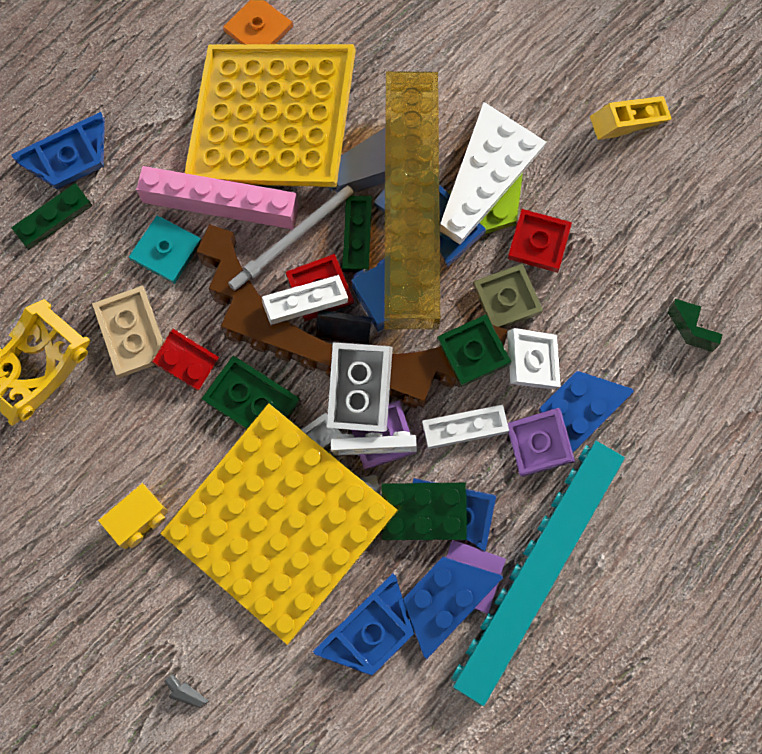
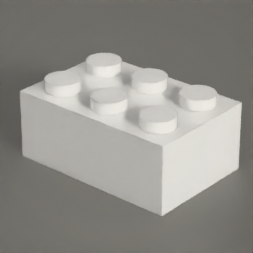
(359, 387)

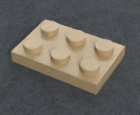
(129, 330)

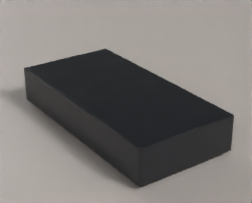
(343, 326)

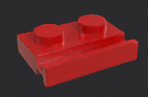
(184, 359)

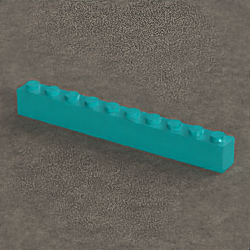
(537, 574)

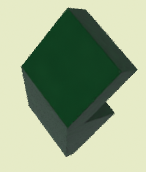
(685, 317)

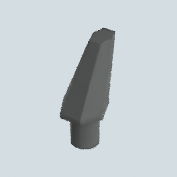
(184, 693)

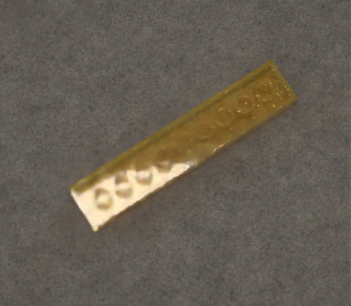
(412, 201)

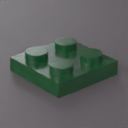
(473, 350)

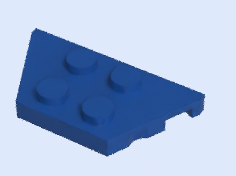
(67, 153)
(585, 404)
(446, 599)
(370, 631)

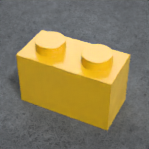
(134, 517)

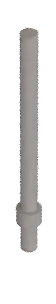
(253, 269)

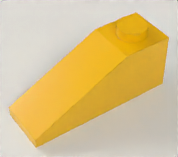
(629, 116)

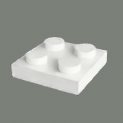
(533, 359)

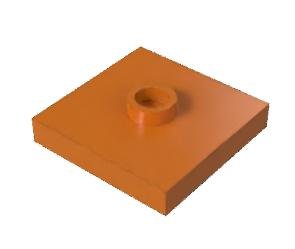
(258, 24)

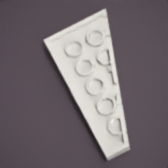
(492, 163)

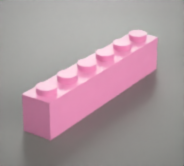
(217, 197)

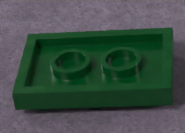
(245, 392)
(426, 511)

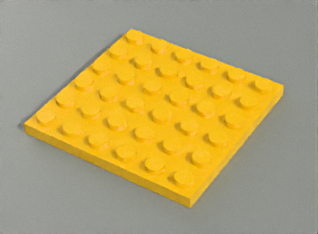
(272, 114)
(279, 523)

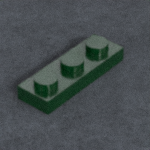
(51, 216)
(357, 233)

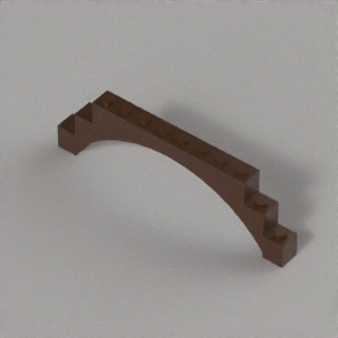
(248, 322)

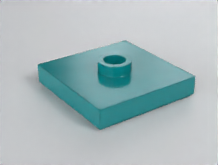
(165, 249)

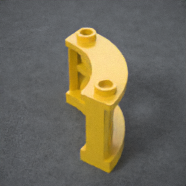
(29, 326)

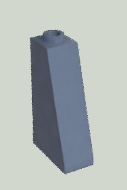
(363, 164)

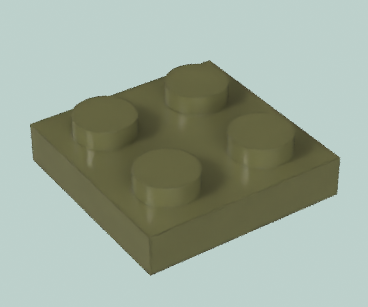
(508, 296)

